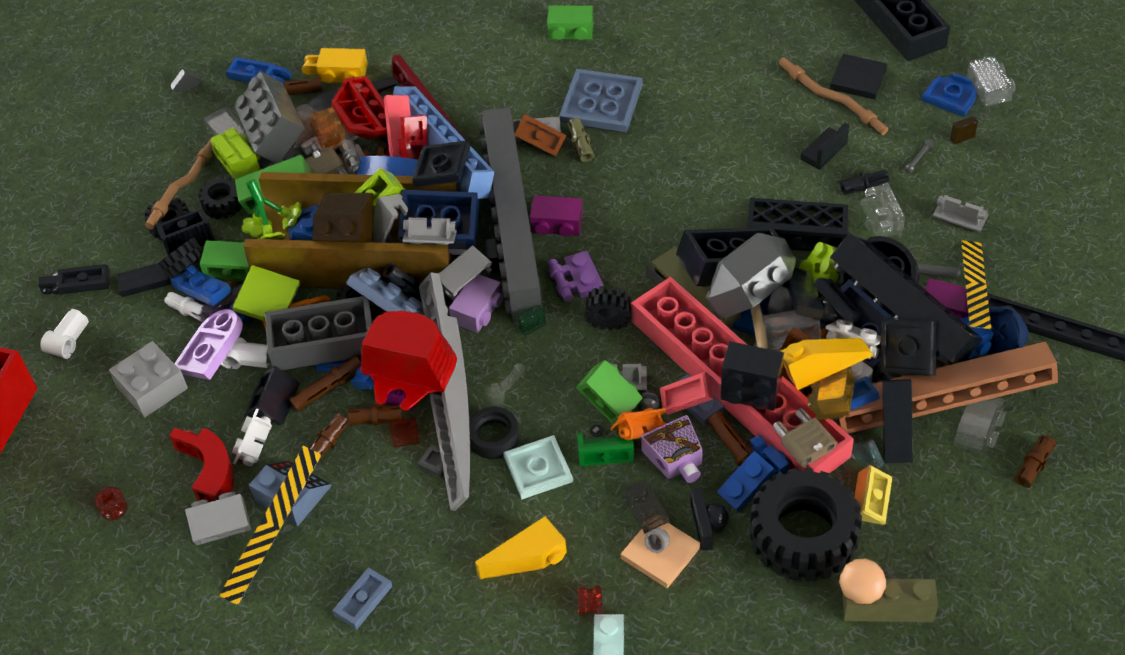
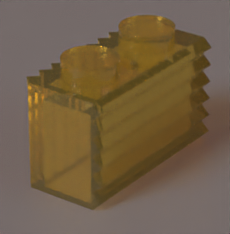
(832, 395)

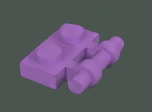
(581, 271)

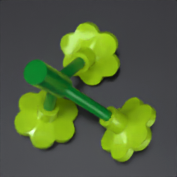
(259, 224)

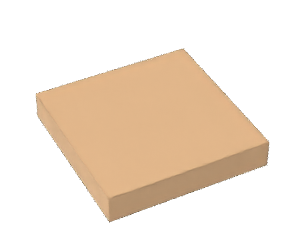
(666, 565)

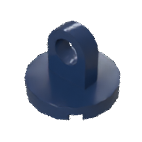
(1008, 329)

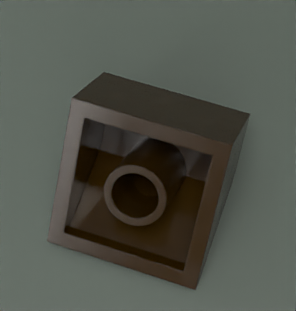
(344, 218)

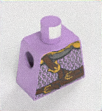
(674, 449)

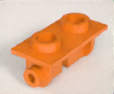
(632, 423)

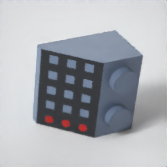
(269, 481)

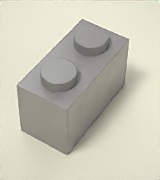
(217, 518)

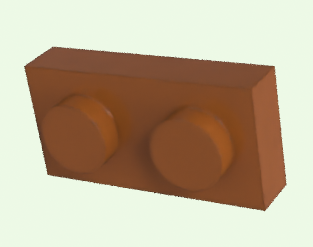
(539, 135)

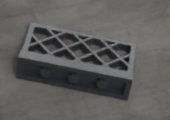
(801, 235)

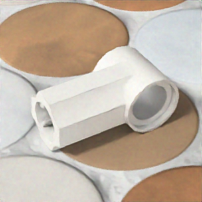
(63, 339)
(246, 354)

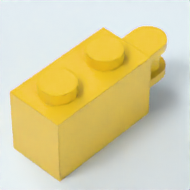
(336, 64)

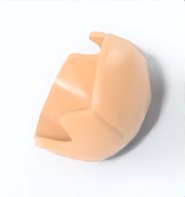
(862, 581)

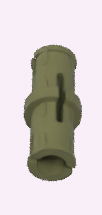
(580, 140)

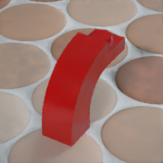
(413, 136)
(218, 470)

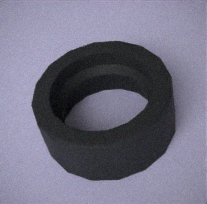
(488, 415)

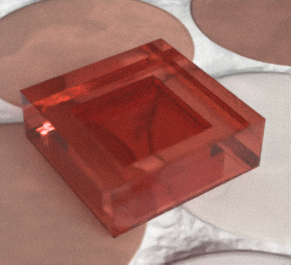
(404, 432)

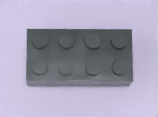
(269, 117)
(317, 332)

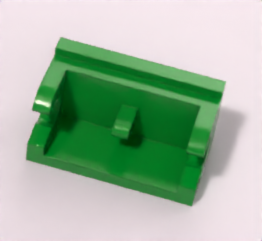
(604, 450)

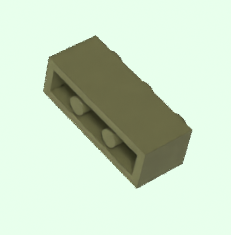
(901, 602)

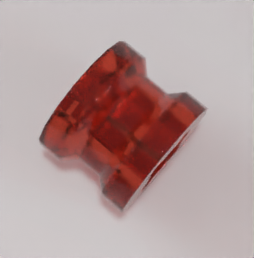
(109, 509)
(590, 600)

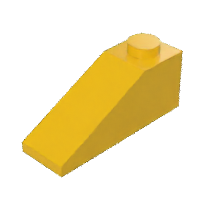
(819, 358)
(526, 551)

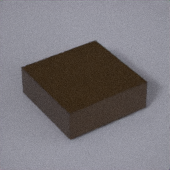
(963, 130)

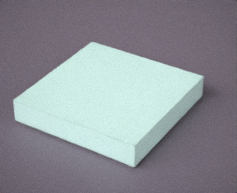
(538, 467)

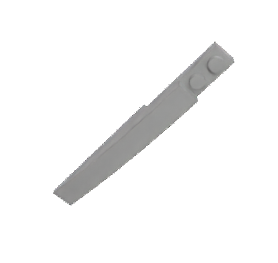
(450, 406)

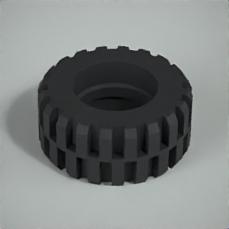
(798, 554)

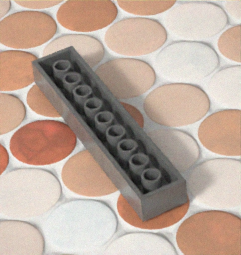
(511, 214)

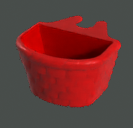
(407, 355)

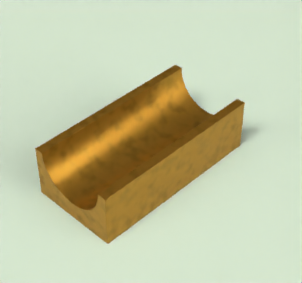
(332, 262)

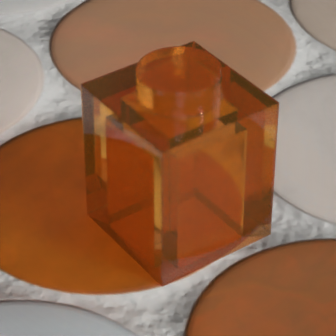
(327, 128)

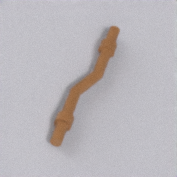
(866, 116)
(161, 207)

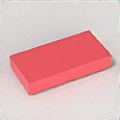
(686, 393)

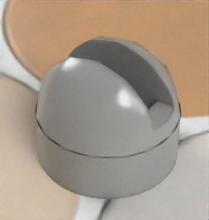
(653, 537)

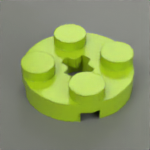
(820, 263)

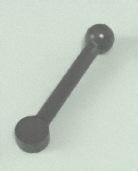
(927, 144)

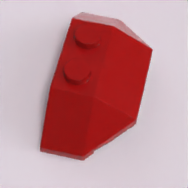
(361, 108)

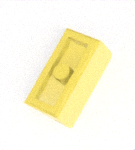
(873, 494)

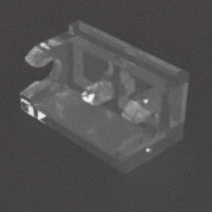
(883, 211)

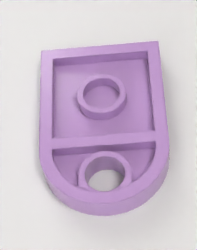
(210, 344)

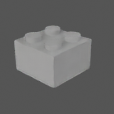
(148, 379)

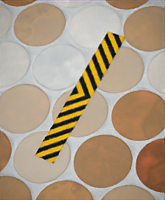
(975, 285)
(270, 525)

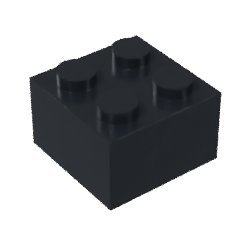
(751, 376)

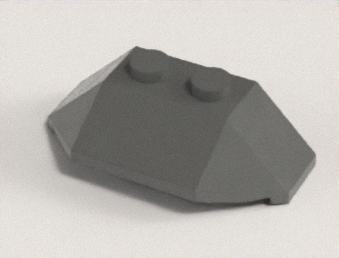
(750, 274)

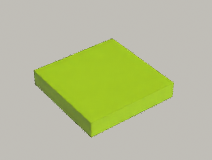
(265, 292)

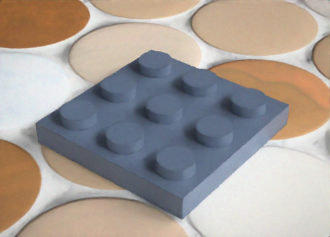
(601, 100)

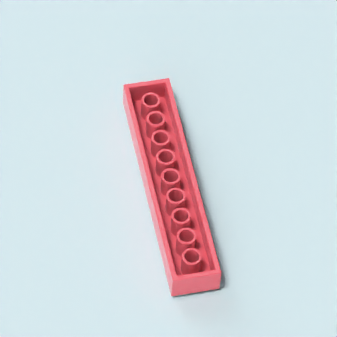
(699, 345)

